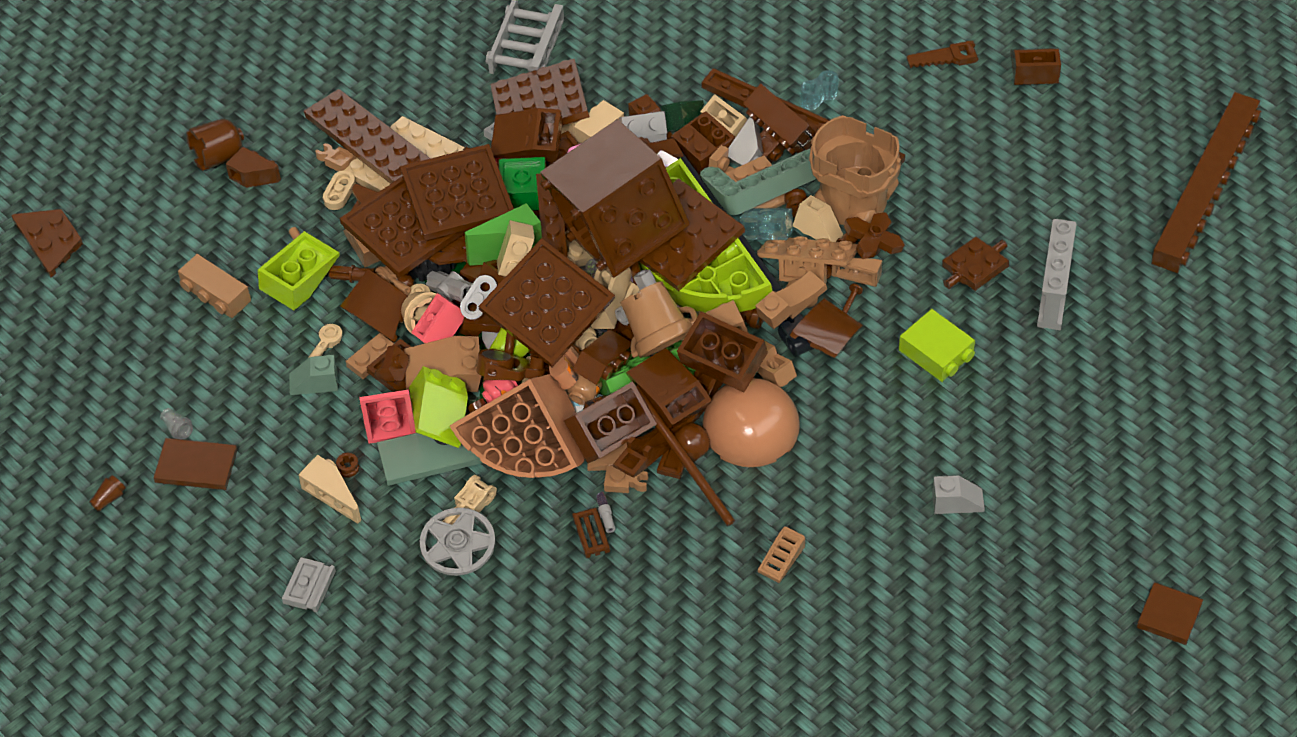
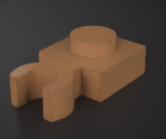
(336, 159)
(620, 482)

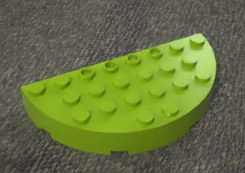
(726, 278)

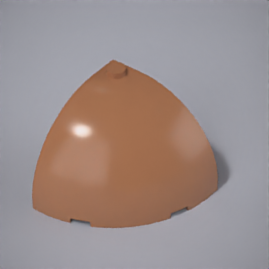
(523, 431)

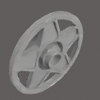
(457, 541)

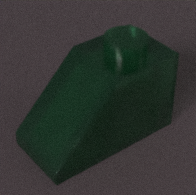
(681, 113)

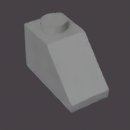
(746, 145)
(956, 495)

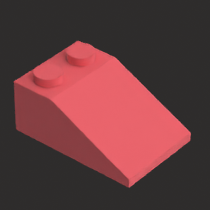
(387, 415)

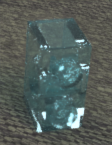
(767, 223)

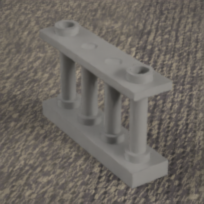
(541, 50)

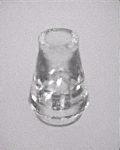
(178, 425)

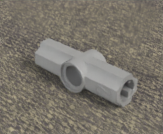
(448, 285)

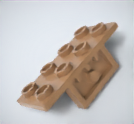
(803, 255)

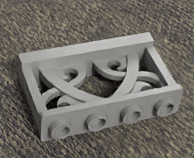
(1056, 274)

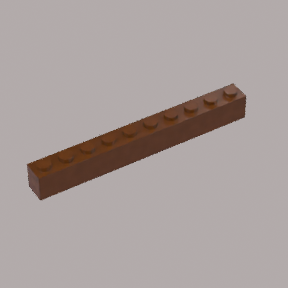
(1206, 183)

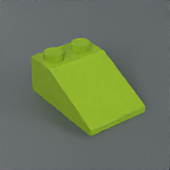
(296, 270)
(437, 403)

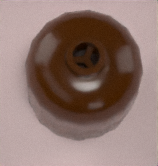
(214, 142)

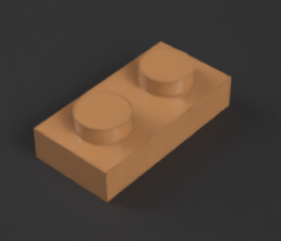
(367, 354)

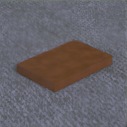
(195, 464)

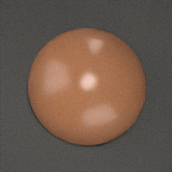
(751, 425)

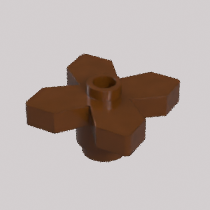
(873, 235)

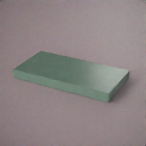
(421, 456)

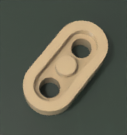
(337, 192)

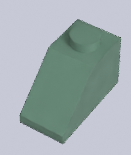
(314, 376)

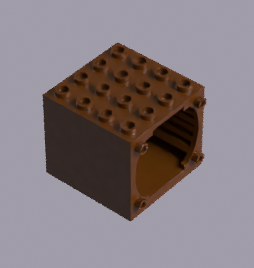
(615, 198)

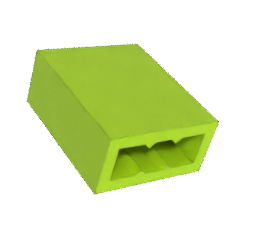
(937, 345)

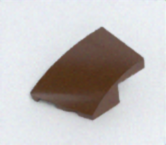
(376, 304)
(827, 328)

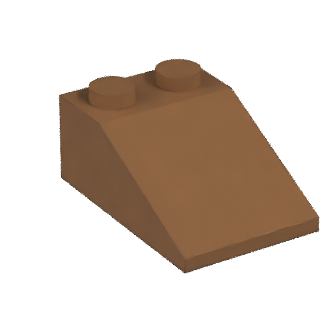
(451, 356)

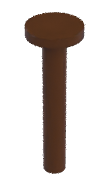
(856, 289)

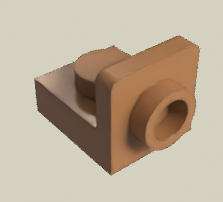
(720, 159)

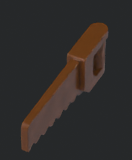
(945, 55)

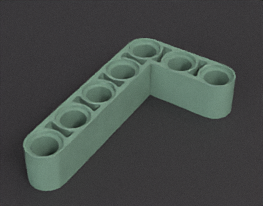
(760, 186)

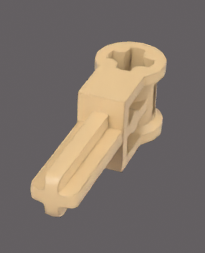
(473, 496)

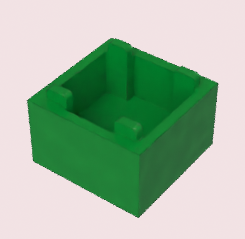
(521, 181)

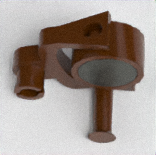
(499, 364)

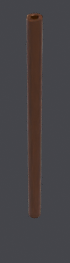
(688, 463)

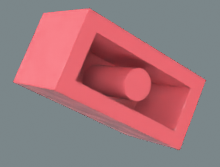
(439, 320)

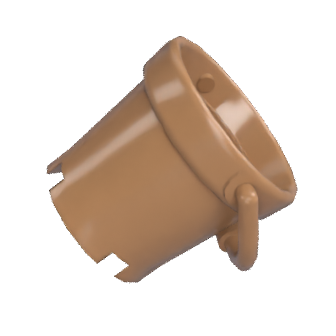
(655, 320)

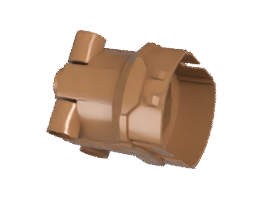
(854, 168)

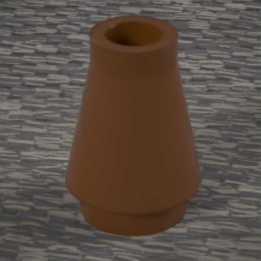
(107, 493)

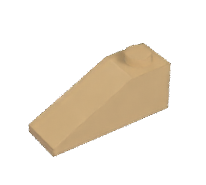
(325, 483)

